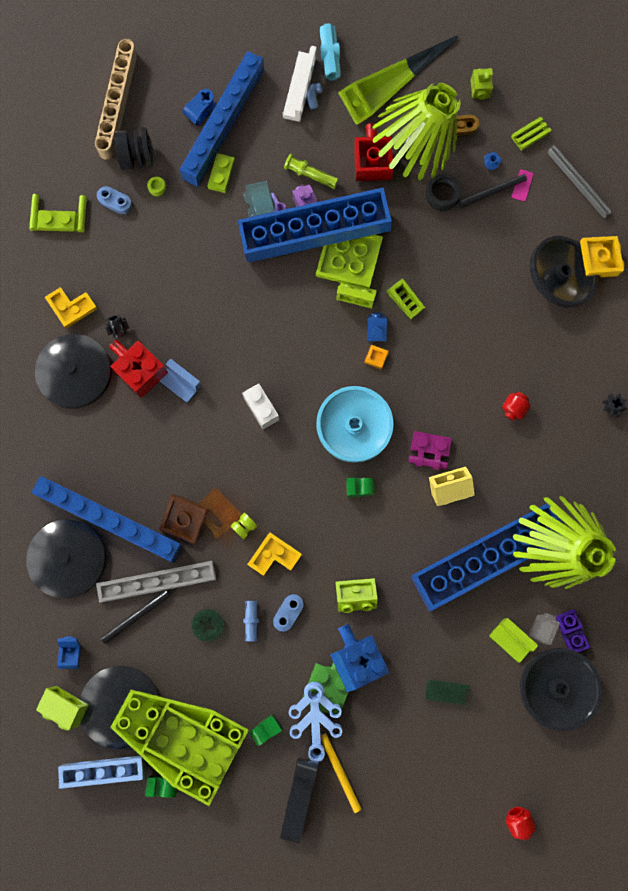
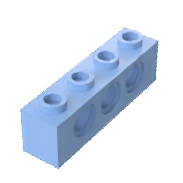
(102, 771)

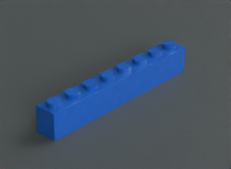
(222, 119)
(107, 519)

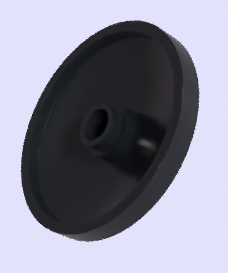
(560, 272)
(73, 371)
(66, 558)
(560, 689)
(105, 697)

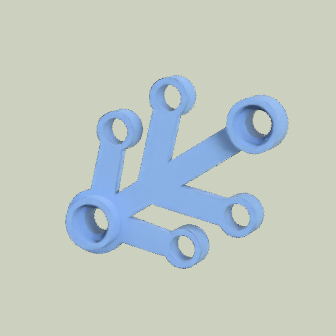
(315, 717)

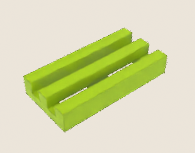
(542, 125)

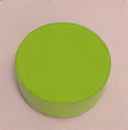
(156, 186)

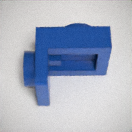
(377, 327)
(68, 653)

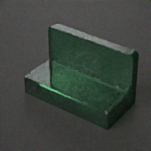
(446, 691)

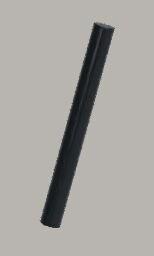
(493, 190)
(134, 617)

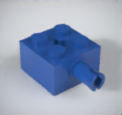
(357, 651)

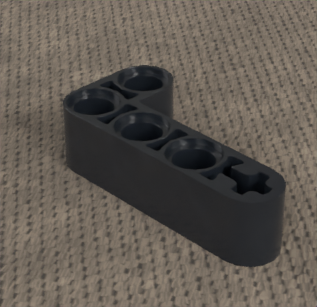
(299, 800)

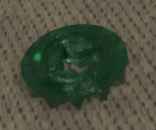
(204, 616)

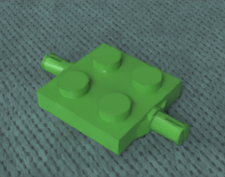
(332, 684)

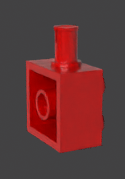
(368, 163)
(131, 361)

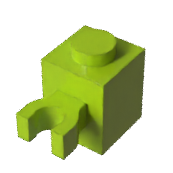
(481, 83)

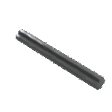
(579, 181)

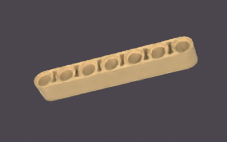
(114, 91)

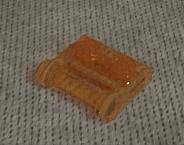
(222, 509)

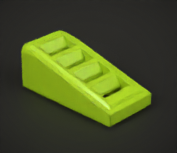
(410, 295)

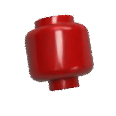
(516, 406)
(520, 823)

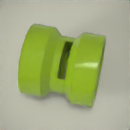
(247, 522)

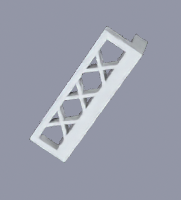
(300, 85)

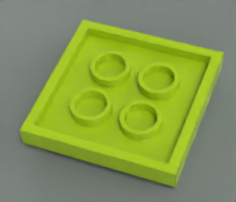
(350, 261)

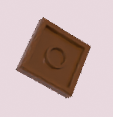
(183, 519)

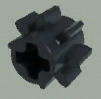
(116, 326)
(619, 403)

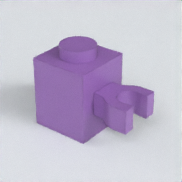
(304, 195)

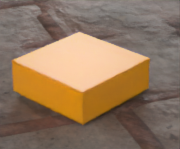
(376, 357)

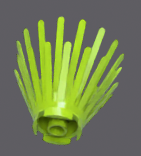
(433, 113)
(582, 551)

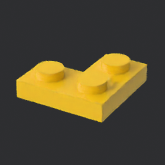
(68, 311)
(272, 550)

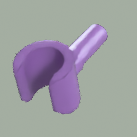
(278, 206)

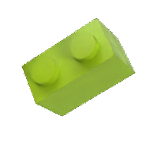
(62, 708)

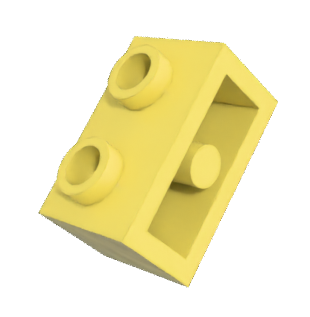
(451, 486)

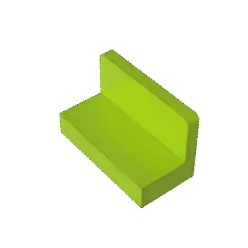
(512, 640)

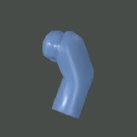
(312, 93)

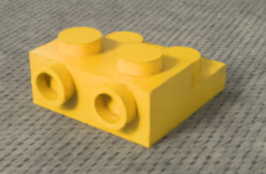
(602, 256)

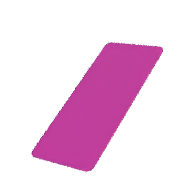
(521, 190)

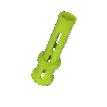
(303, 168)

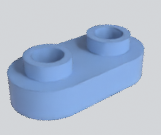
(113, 199)
(287, 612)

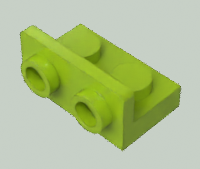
(356, 295)
(356, 595)

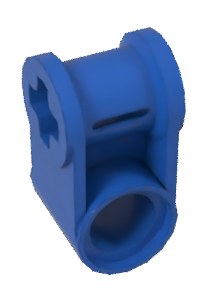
(199, 106)

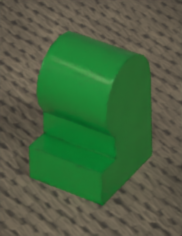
(360, 487)
(265, 730)
(159, 787)

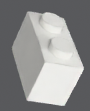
(260, 406)

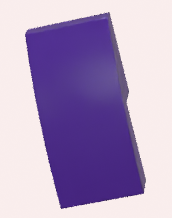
(572, 631)

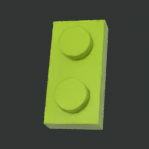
(221, 173)

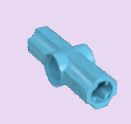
(330, 52)

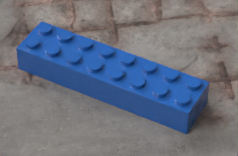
(315, 225)
(476, 562)

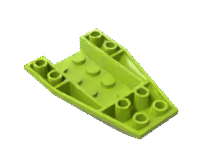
(180, 741)

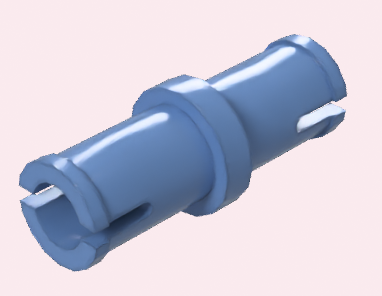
(251, 620)

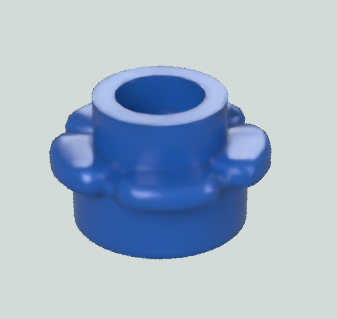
(490, 164)

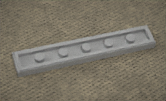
(156, 581)

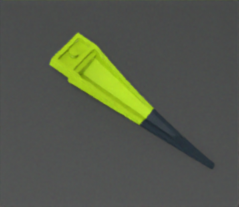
(372, 92)

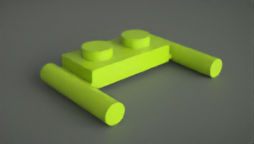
(57, 220)

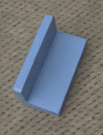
(180, 381)

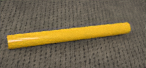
(340, 773)

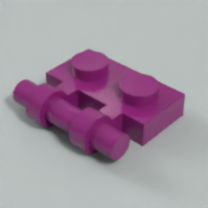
(430, 444)

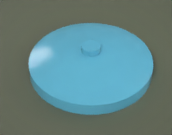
(354, 424)

